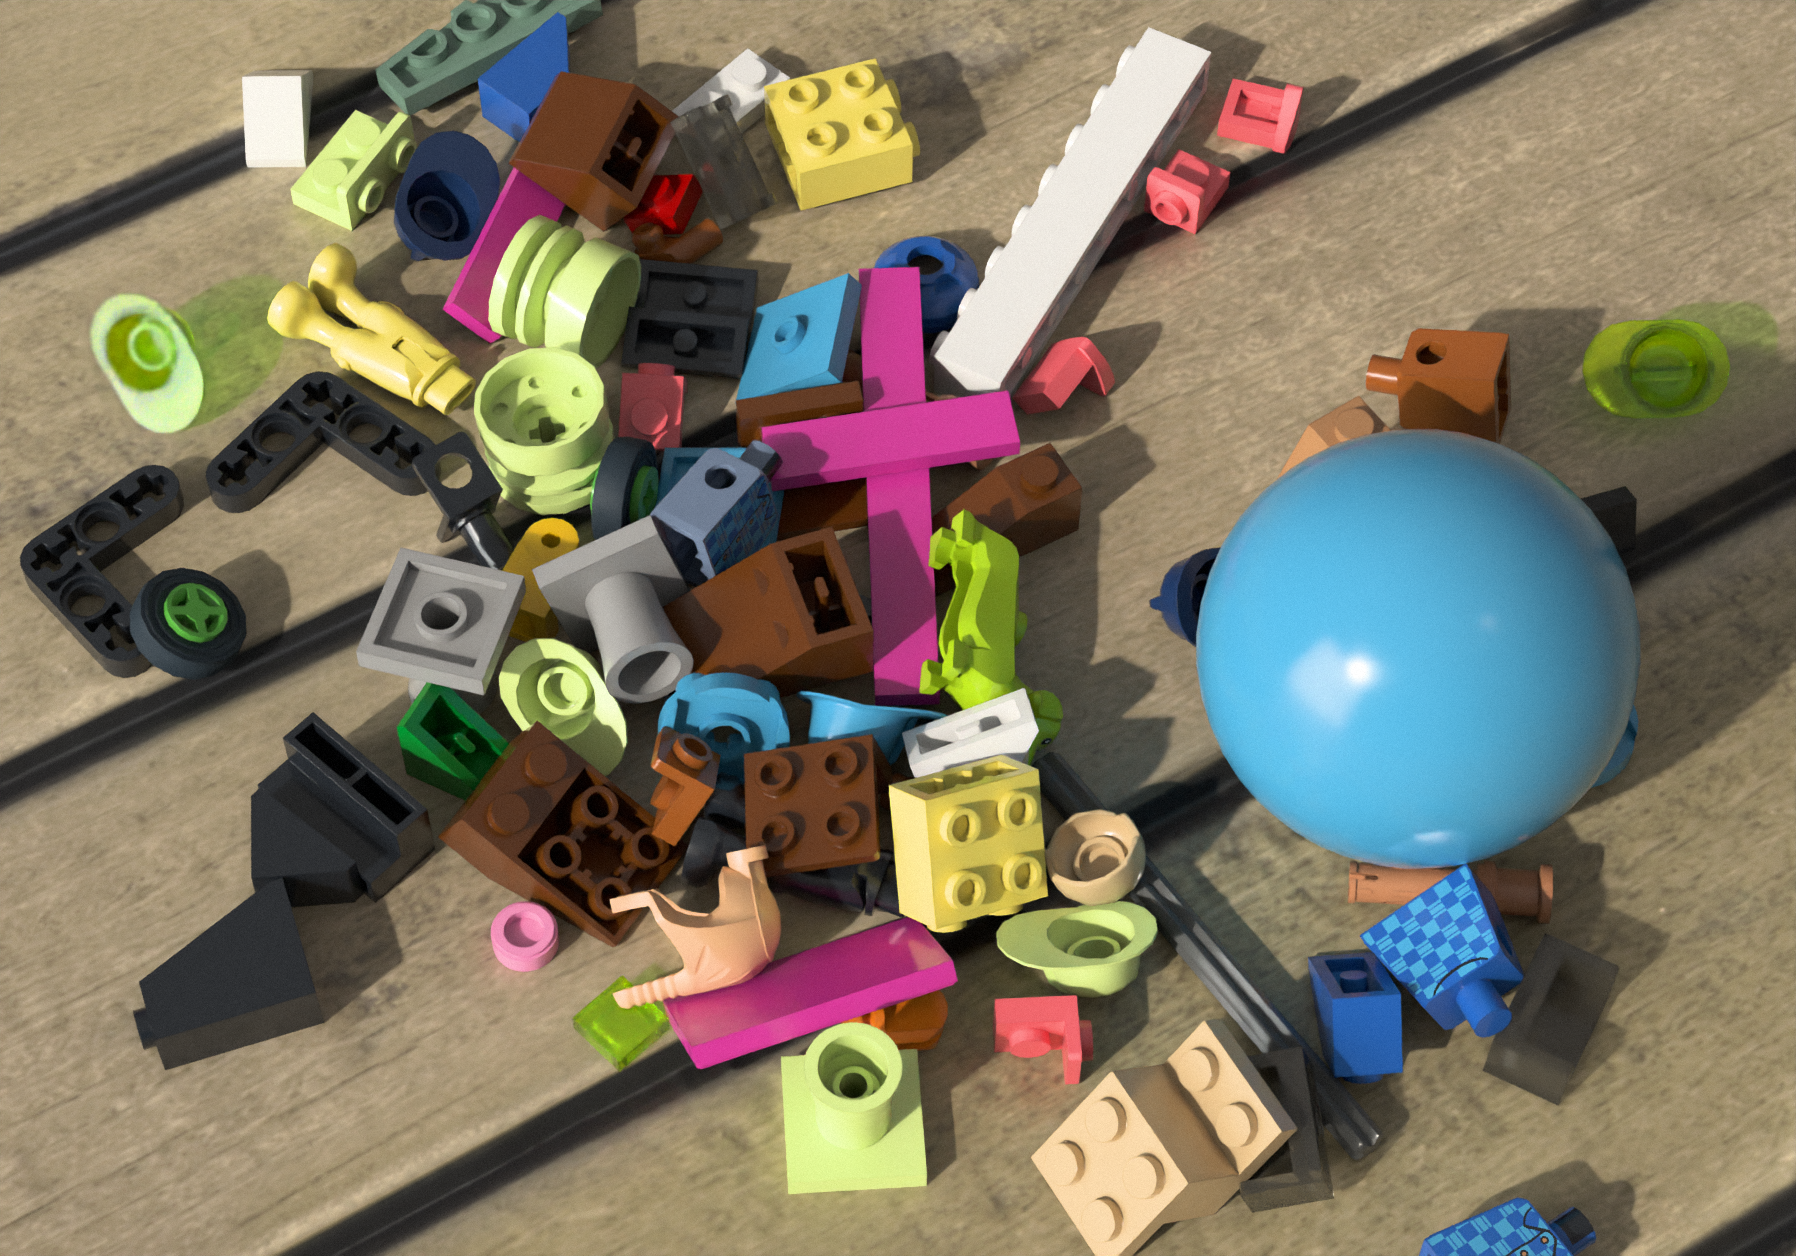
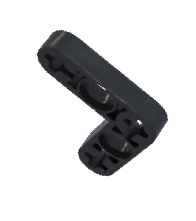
(311, 429)
(82, 573)

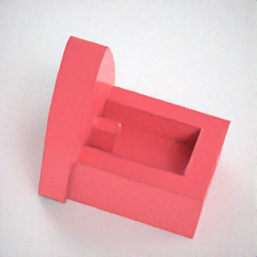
(1261, 114)
(1059, 373)

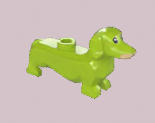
(983, 626)

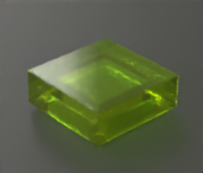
(617, 1031)

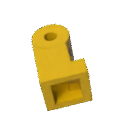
(539, 545)

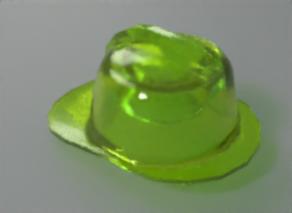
(149, 361)
(1656, 368)

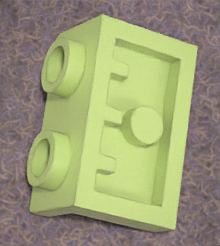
(356, 168)

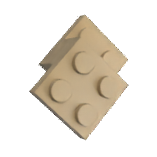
(1163, 1142)

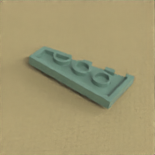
(469, 46)

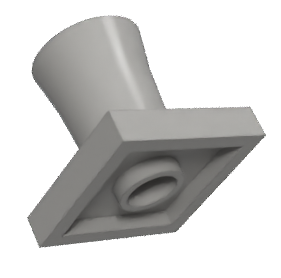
(613, 602)
(442, 625)

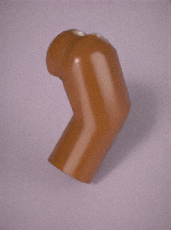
(687, 248)

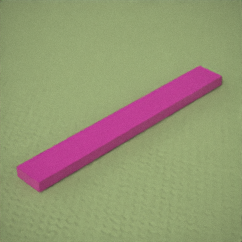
(897, 502)

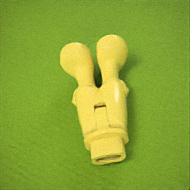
(384, 347)

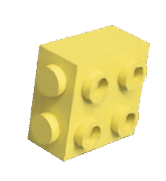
(840, 133)
(968, 842)

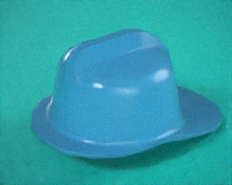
(840, 719)

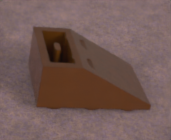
(779, 617)
(561, 835)

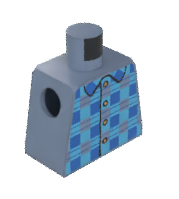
(719, 511)

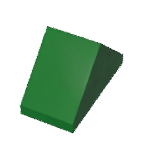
(447, 741)

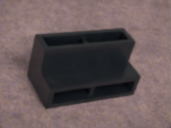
(352, 805)

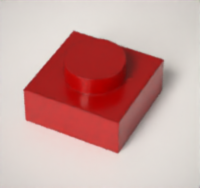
(667, 202)

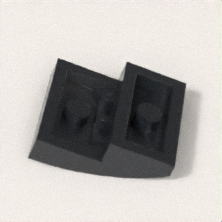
(691, 318)

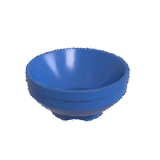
(941, 290)

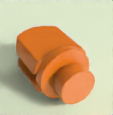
(911, 1023)

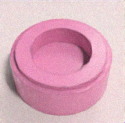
(525, 936)

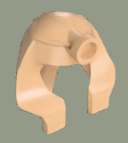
(718, 946)

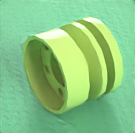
(564, 290)
(544, 428)

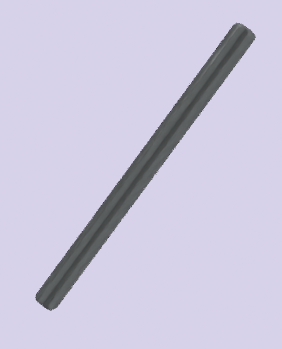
(1219, 969)

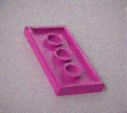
(812, 991)

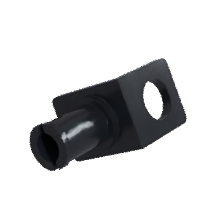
(469, 508)

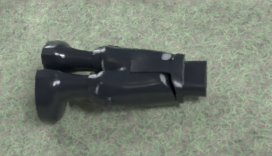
(835, 887)

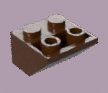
(595, 145)

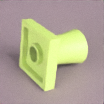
(853, 1113)

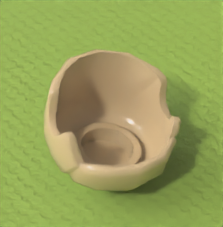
(1096, 857)

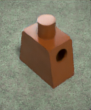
(1449, 381)

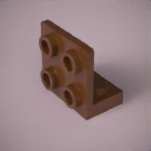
(815, 506)
(816, 804)

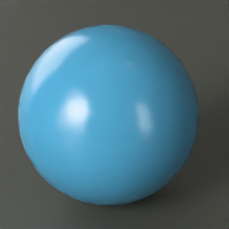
(1418, 648)

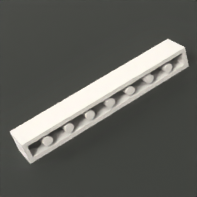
(1072, 220)

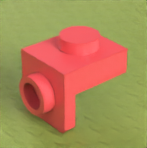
(653, 405)

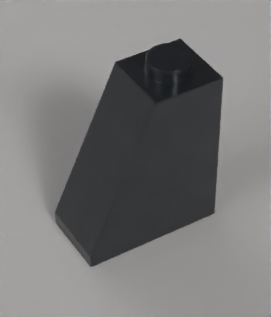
(231, 985)

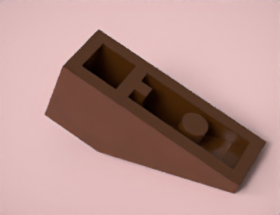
(1023, 500)

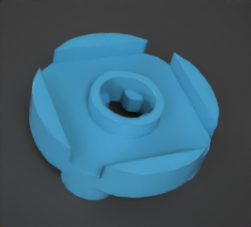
(733, 701)

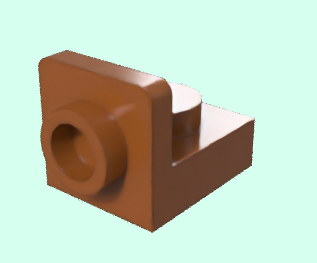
(686, 783)

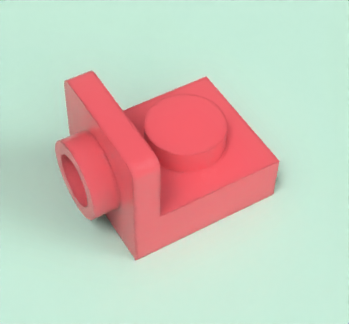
(1185, 191)
(1041, 1024)

